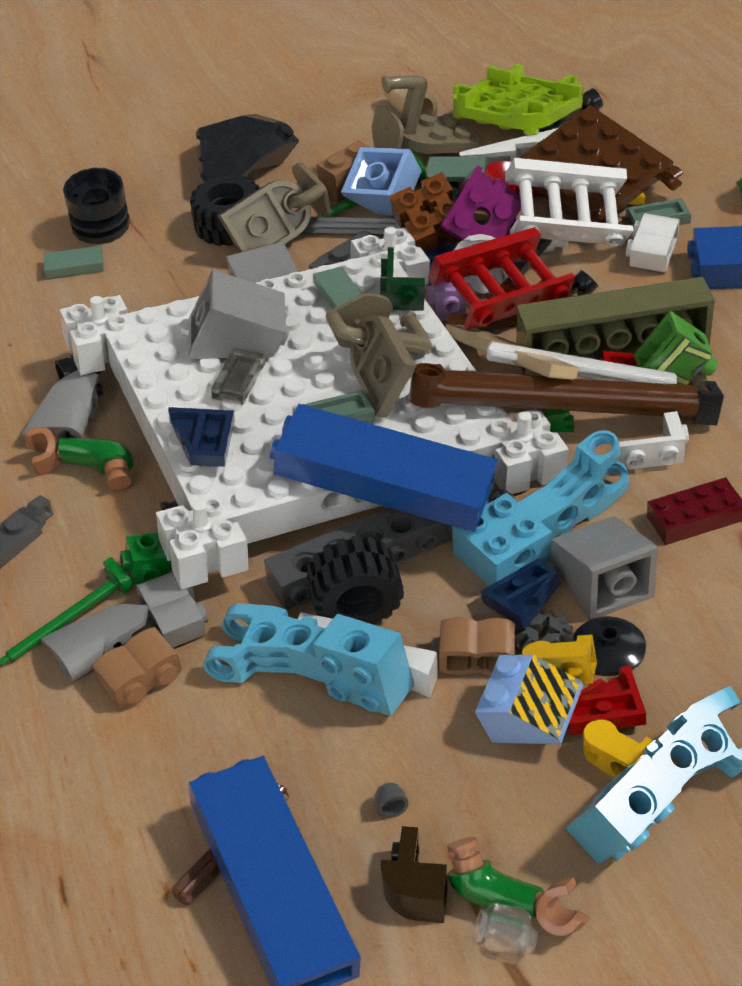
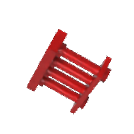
(492, 254)

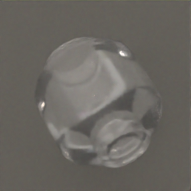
(504, 933)

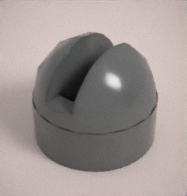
(390, 800)

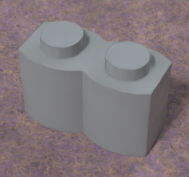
(172, 609)

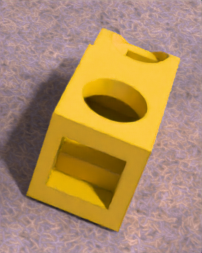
(574, 657)
(609, 748)

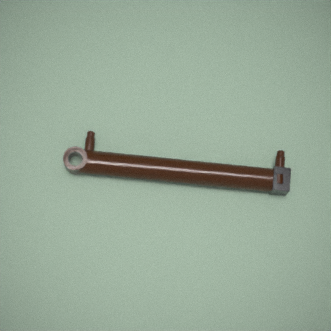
(435, 385)

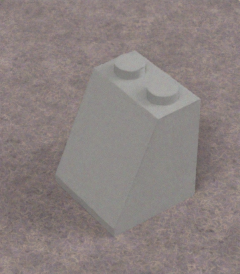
(236, 316)
(606, 566)

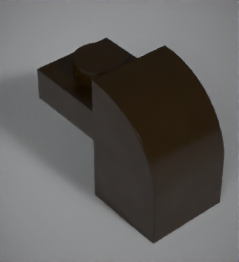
(412, 887)

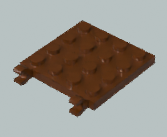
(600, 141)

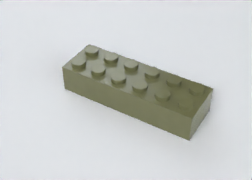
(611, 319)

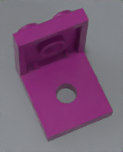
(483, 193)

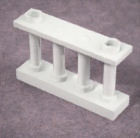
(569, 177)

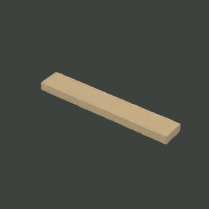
(538, 363)

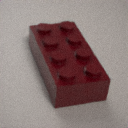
(695, 511)

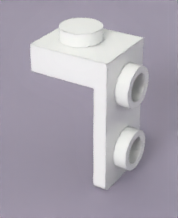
(659, 450)

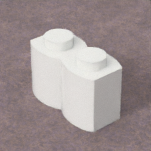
(653, 242)

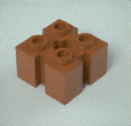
(425, 211)

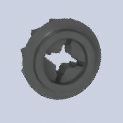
(558, 630)

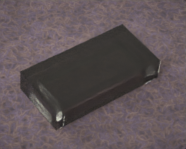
(238, 376)

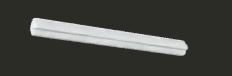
(587, 367)

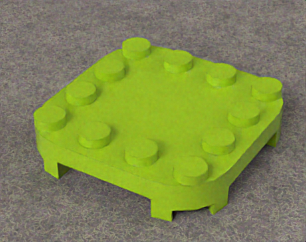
(517, 100)

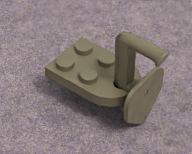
(416, 131)
(266, 213)
(376, 348)

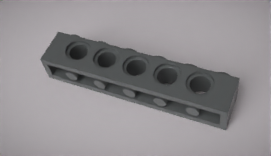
(401, 531)

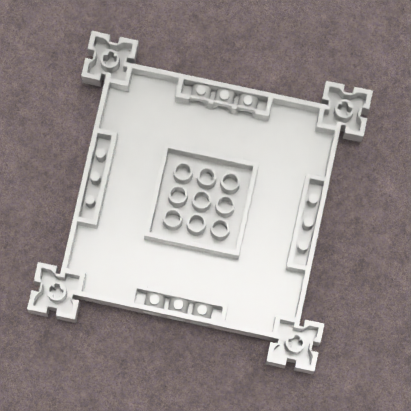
(245, 500)

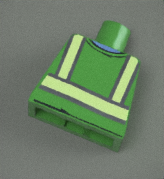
(677, 349)

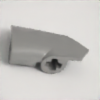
(67, 406)
(89, 638)

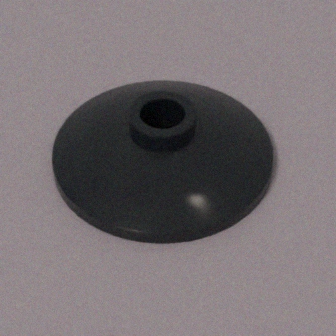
(615, 643)

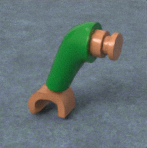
(106, 455)
(483, 885)

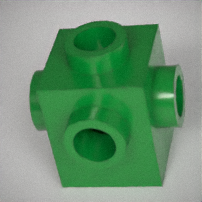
(144, 558)

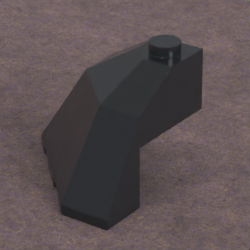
(243, 145)

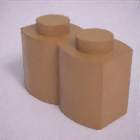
(474, 645)
(137, 667)

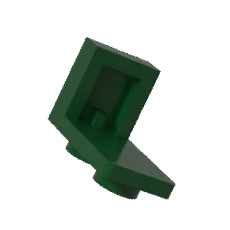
(403, 292)

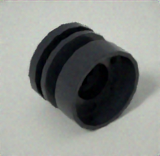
(96, 205)

